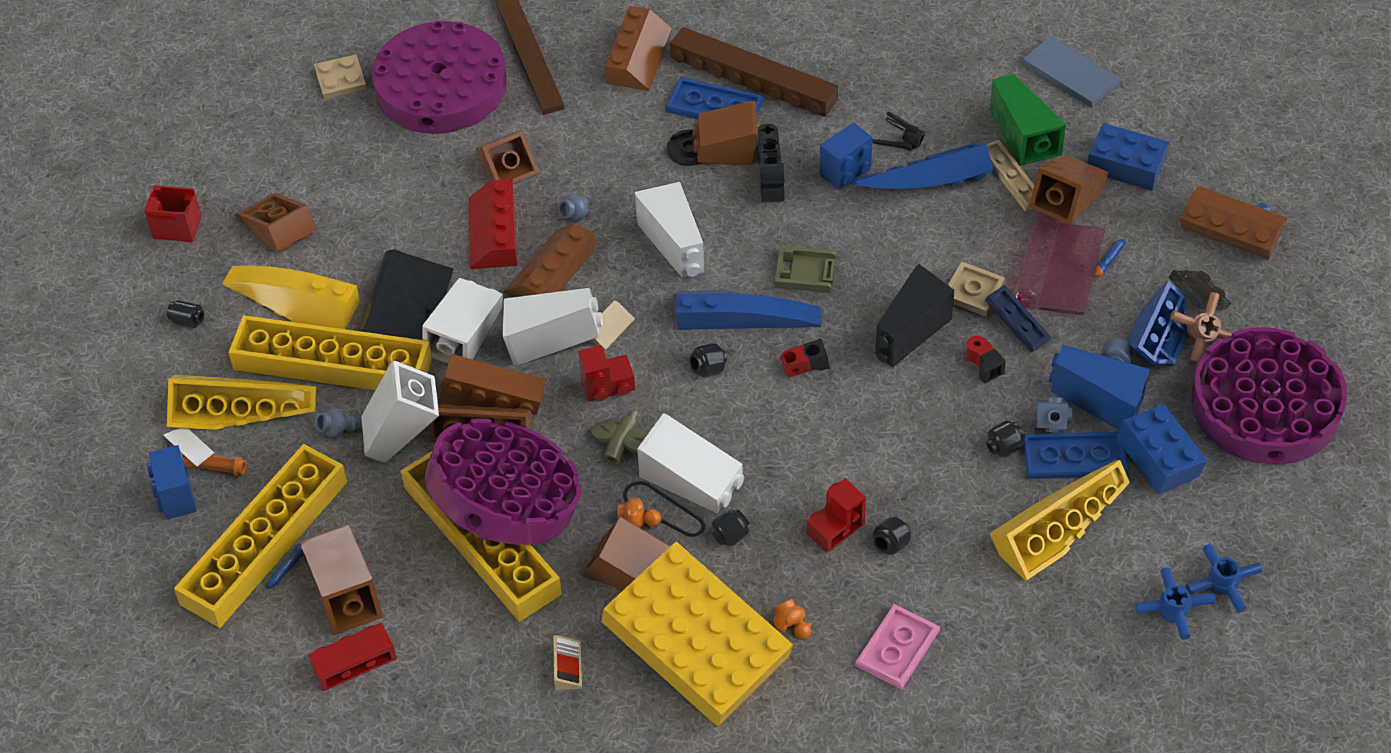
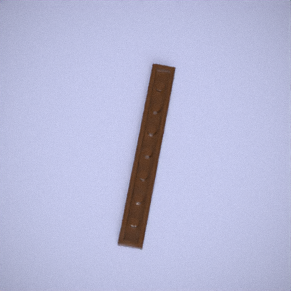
(530, 56)

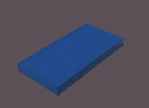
(696, 97)
(1070, 454)

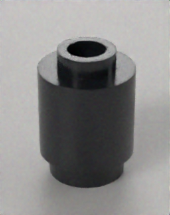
(185, 313)

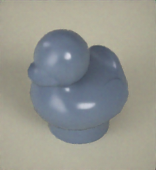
(573, 207)
(333, 423)

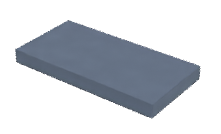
(1071, 71)

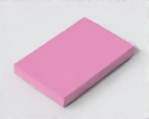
(897, 646)

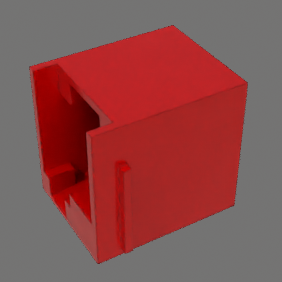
(173, 213)

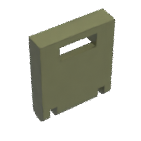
(810, 269)

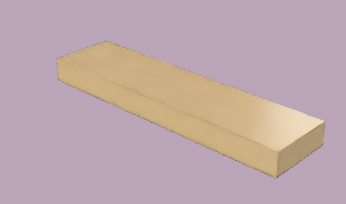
(1011, 174)

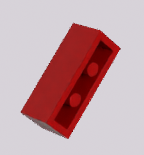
(352, 656)

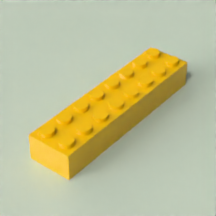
(322, 352)
(260, 535)
(510, 570)

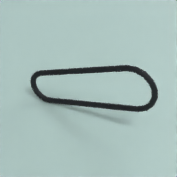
(672, 501)

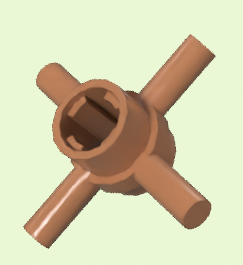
(1196, 331)

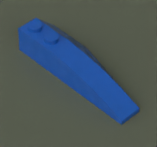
(938, 169)
(740, 311)

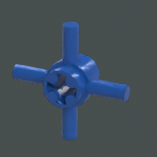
(1224, 577)
(1169, 598)

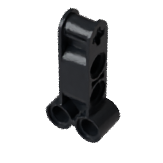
(770, 164)

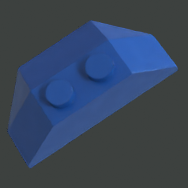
(1155, 333)

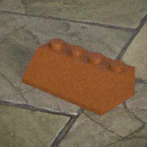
(637, 49)
(1232, 222)
(554, 262)
(455, 414)

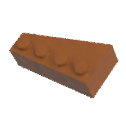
(487, 385)

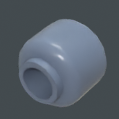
(1118, 349)

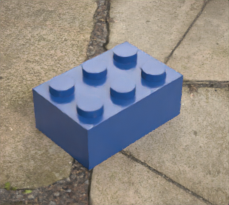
(1128, 155)
(1161, 448)

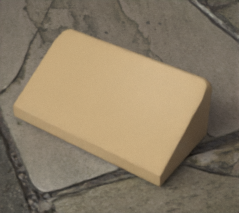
(615, 322)

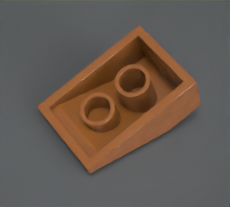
(278, 221)

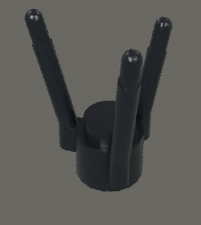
(912, 135)

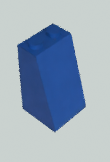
(1099, 384)

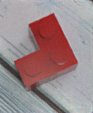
(604, 376)
(840, 517)

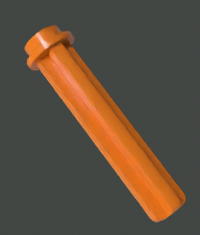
(230, 465)

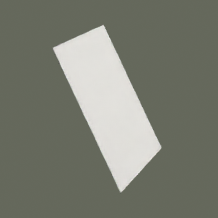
(189, 445)

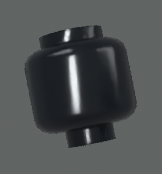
(708, 360)
(1005, 438)
(730, 527)
(891, 535)

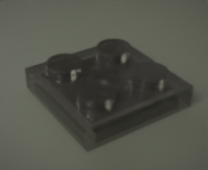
(1197, 288)

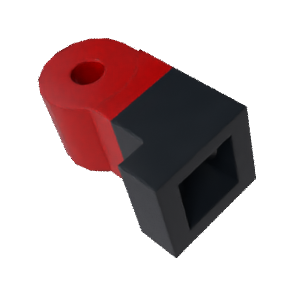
(985, 357)
(805, 358)

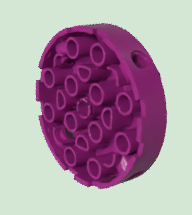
(439, 77)
(1268, 395)
(502, 482)

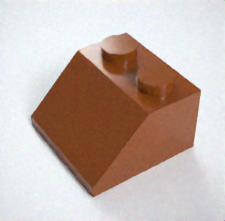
(508, 158)

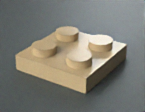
(340, 76)
(973, 286)

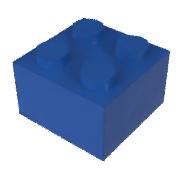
(846, 156)
(171, 482)

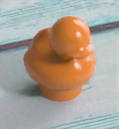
(634, 512)
(790, 614)

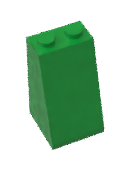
(1025, 121)

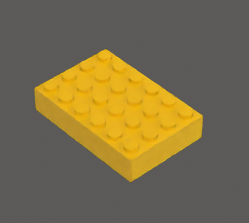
(696, 633)

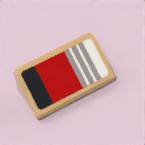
(567, 663)

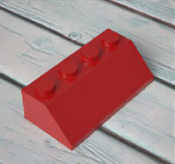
(493, 225)

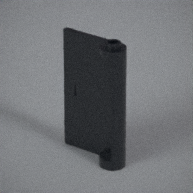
(403, 293)

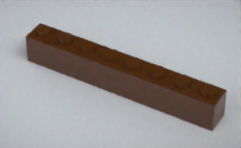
(754, 71)

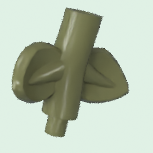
(619, 436)

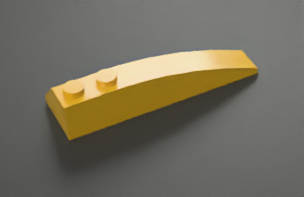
(296, 294)
(229, 402)
(1051, 525)

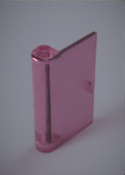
(1053, 263)

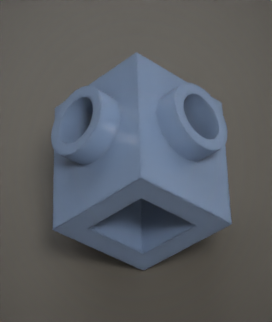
(1045, 408)

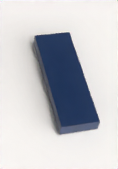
(1017, 318)

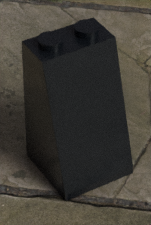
(913, 316)

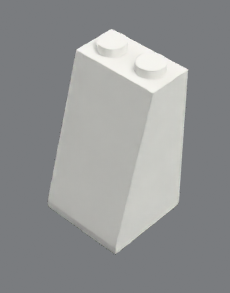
(671, 227)
(462, 320)
(549, 323)
(398, 410)
(688, 465)

